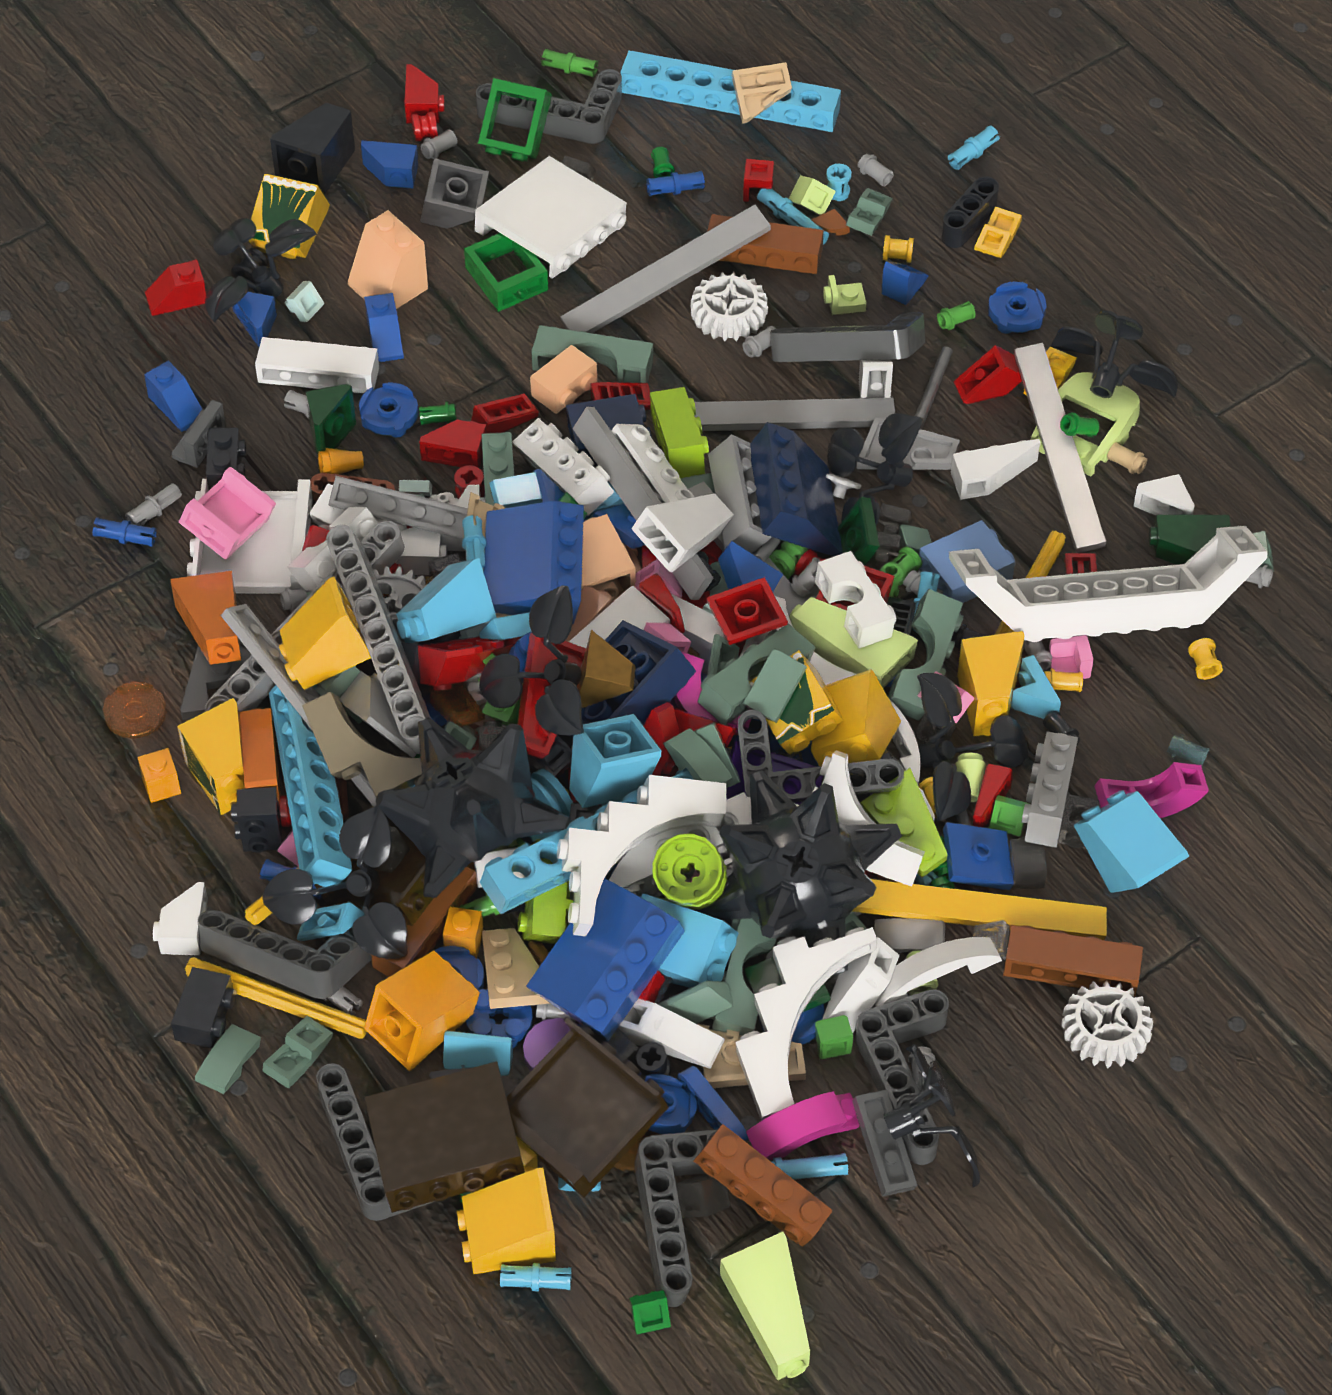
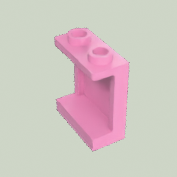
(228, 513)

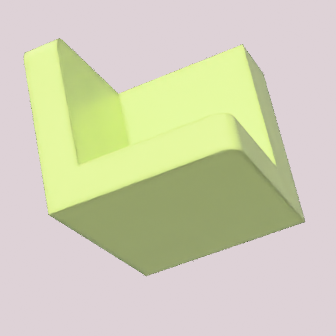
(812, 195)

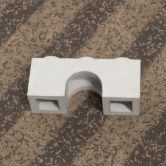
(317, 562)
(846, 579)

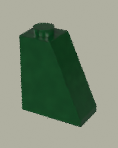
(1182, 536)

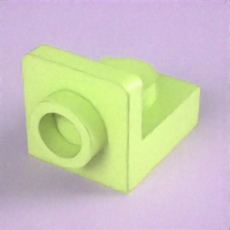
(844, 297)

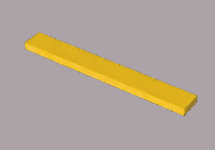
(979, 908)

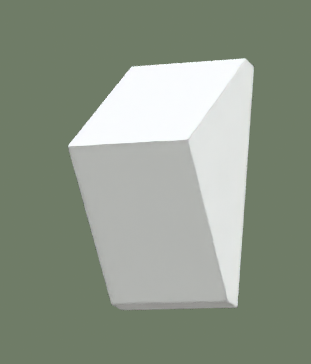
(1164, 497)

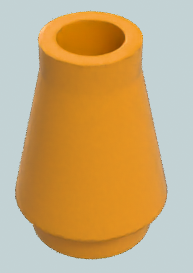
(339, 461)

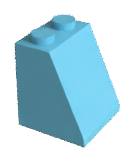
(447, 604)
(611, 760)
(1128, 841)
(701, 950)

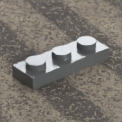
(886, 1154)

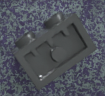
(194, 443)

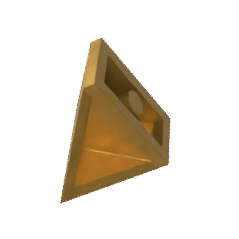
(604, 672)

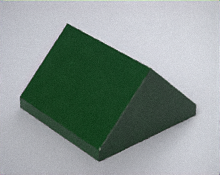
(330, 415)

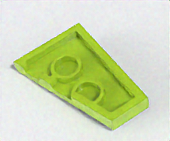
(909, 811)

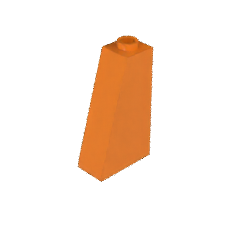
(200, 604)
(259, 749)

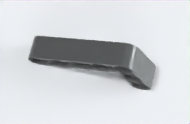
(565, 118)
(846, 343)
(806, 776)
(280, 959)
(896, 1071)
(354, 1127)
(667, 1205)

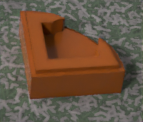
(832, 223)

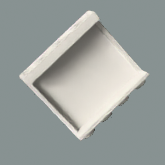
(553, 214)
(263, 559)

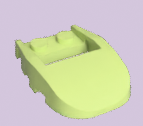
(1121, 408)

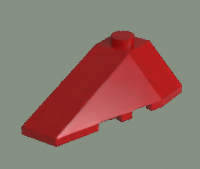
(457, 660)

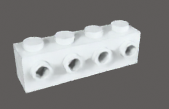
(316, 364)
(651, 462)
(563, 465)

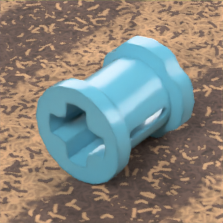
(840, 181)

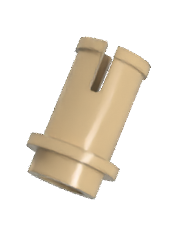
(1129, 459)

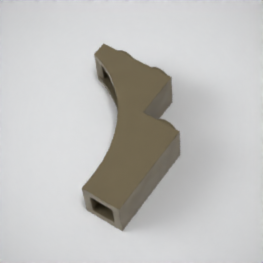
(349, 751)

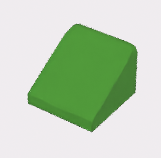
(833, 1037)

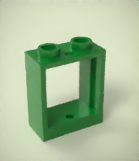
(540, 96)
(505, 293)

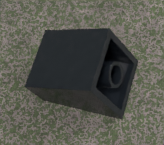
(314, 146)

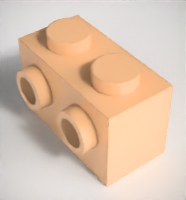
(563, 379)

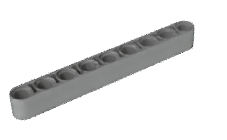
(378, 633)
(259, 683)

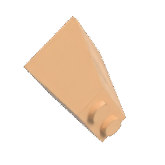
(389, 261)
(605, 559)

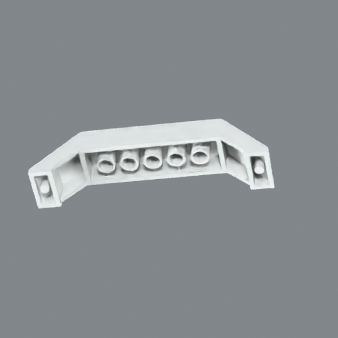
(1116, 598)

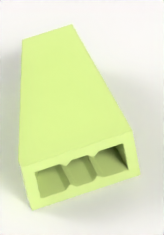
(824, 628)
(768, 1299)

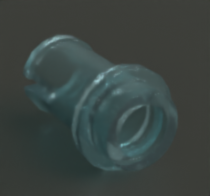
(1187, 750)

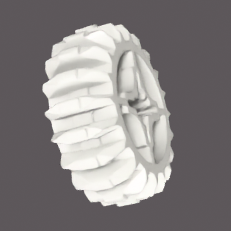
(715, 316)
(1114, 1040)

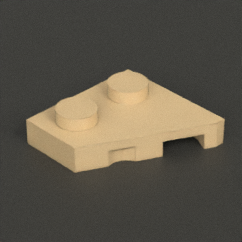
(760, 88)

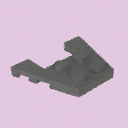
(205, 677)

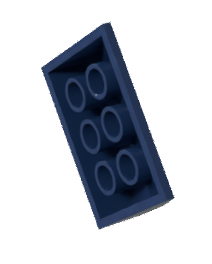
(794, 491)
(658, 675)

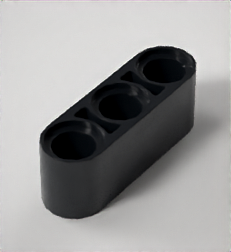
(970, 212)

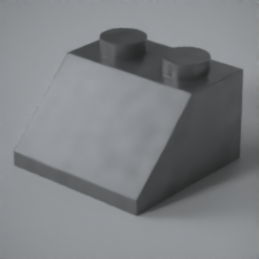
(453, 194)

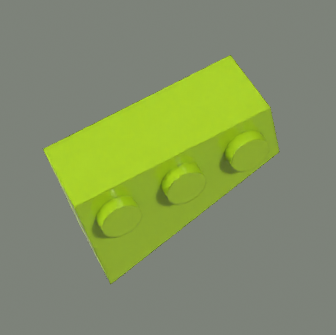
(679, 431)
(546, 914)

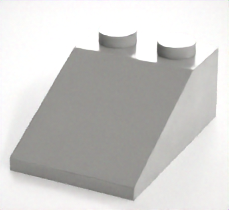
(369, 703)

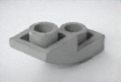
(910, 933)

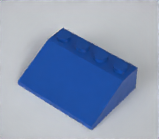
(532, 553)
(607, 970)

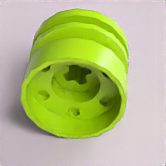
(679, 856)

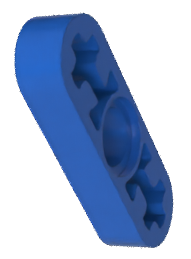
(710, 1103)

